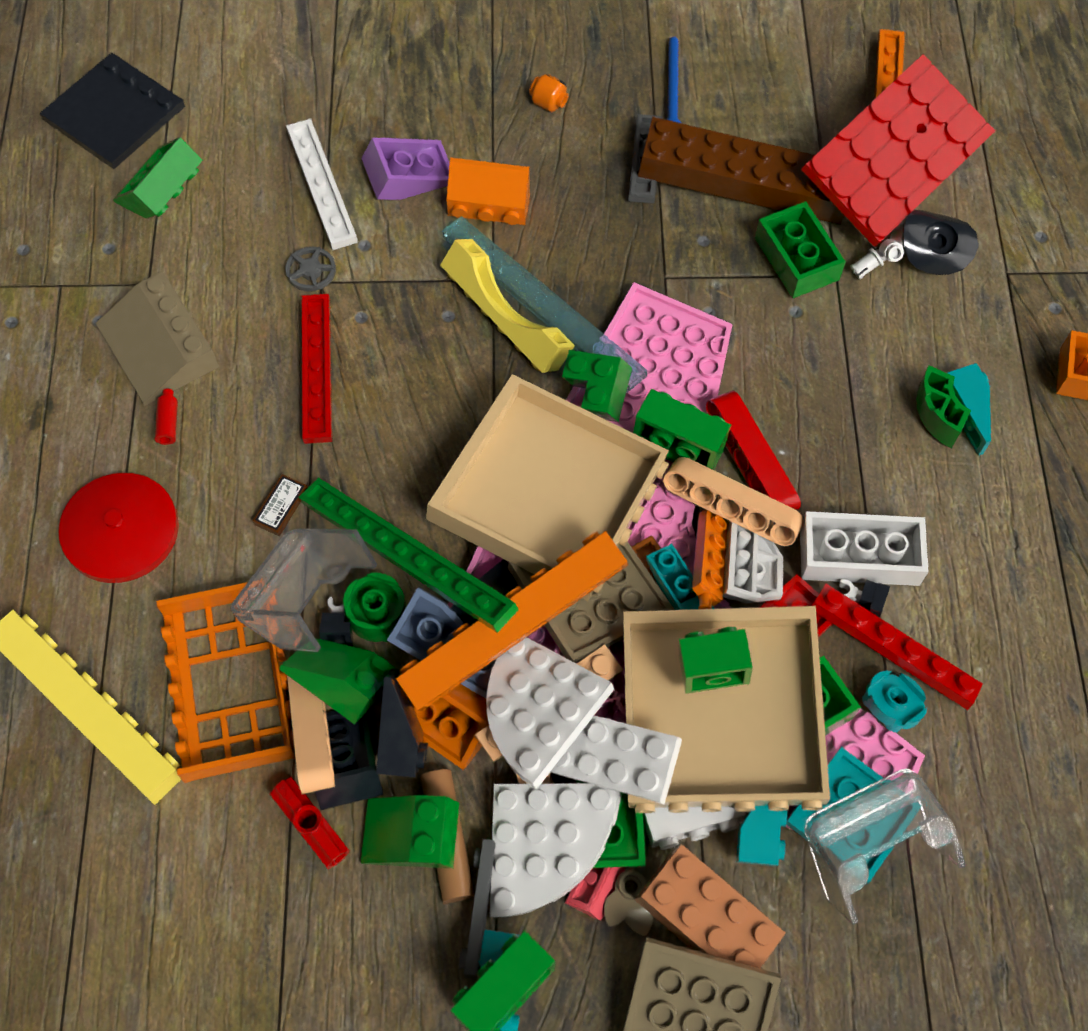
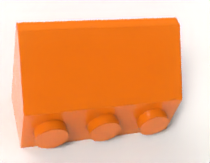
(488, 191)
(452, 724)

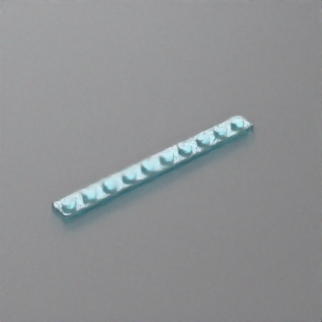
(542, 300)

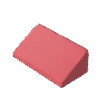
(593, 890)

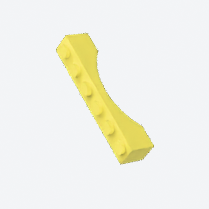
(472, 270)

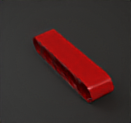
(752, 451)

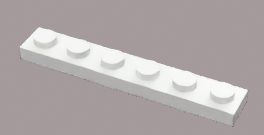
(322, 184)

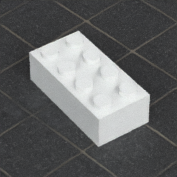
(863, 548)

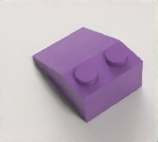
(405, 167)

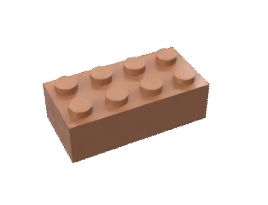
(708, 911)

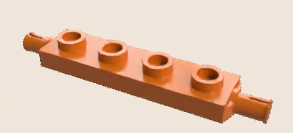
(709, 559)

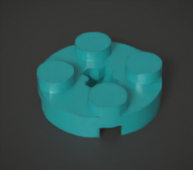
(885, 709)

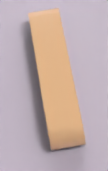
(747, 502)
(310, 739)

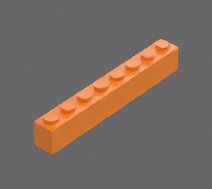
(537, 605)

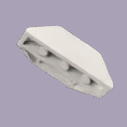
(751, 567)

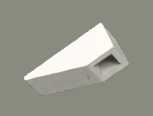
(667, 828)

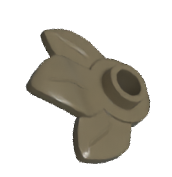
(622, 906)

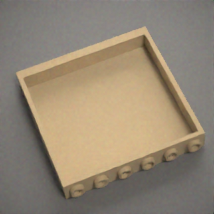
(545, 479)
(741, 741)

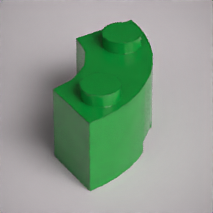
(939, 407)

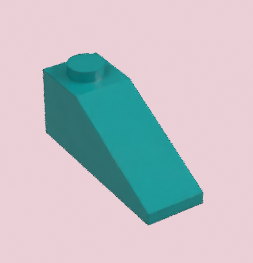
(973, 392)

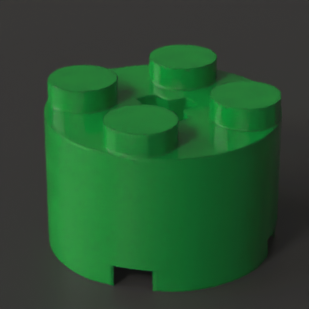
(361, 605)

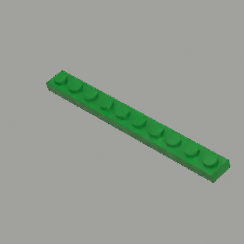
(411, 556)

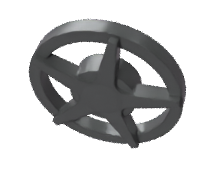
(310, 268)

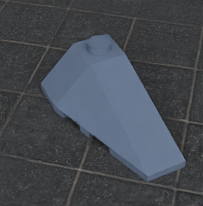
(427, 623)

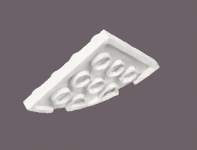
(540, 707)
(546, 841)

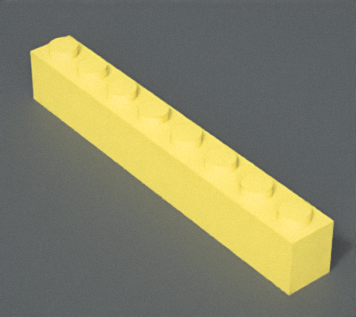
(86, 708)

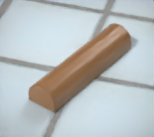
(456, 882)

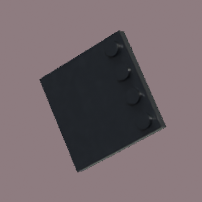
(112, 110)

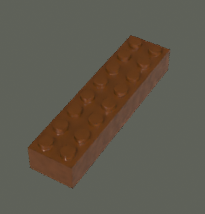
(732, 168)

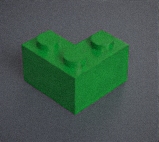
(604, 381)

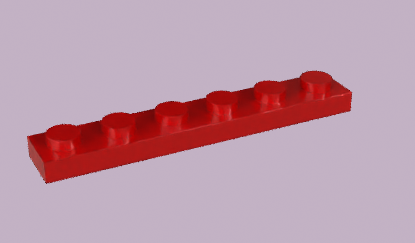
(316, 369)
(897, 647)

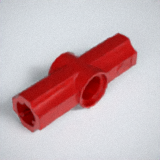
(321, 837)

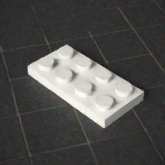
(622, 758)

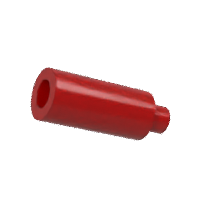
(166, 418)

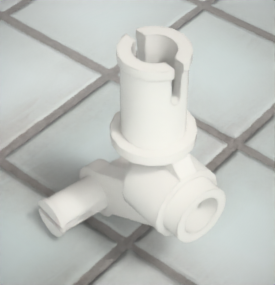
(889, 250)

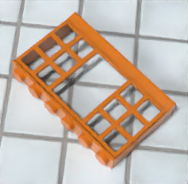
(182, 690)

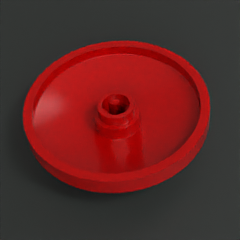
(118, 527)

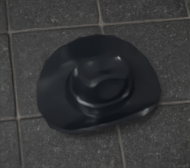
(938, 242)

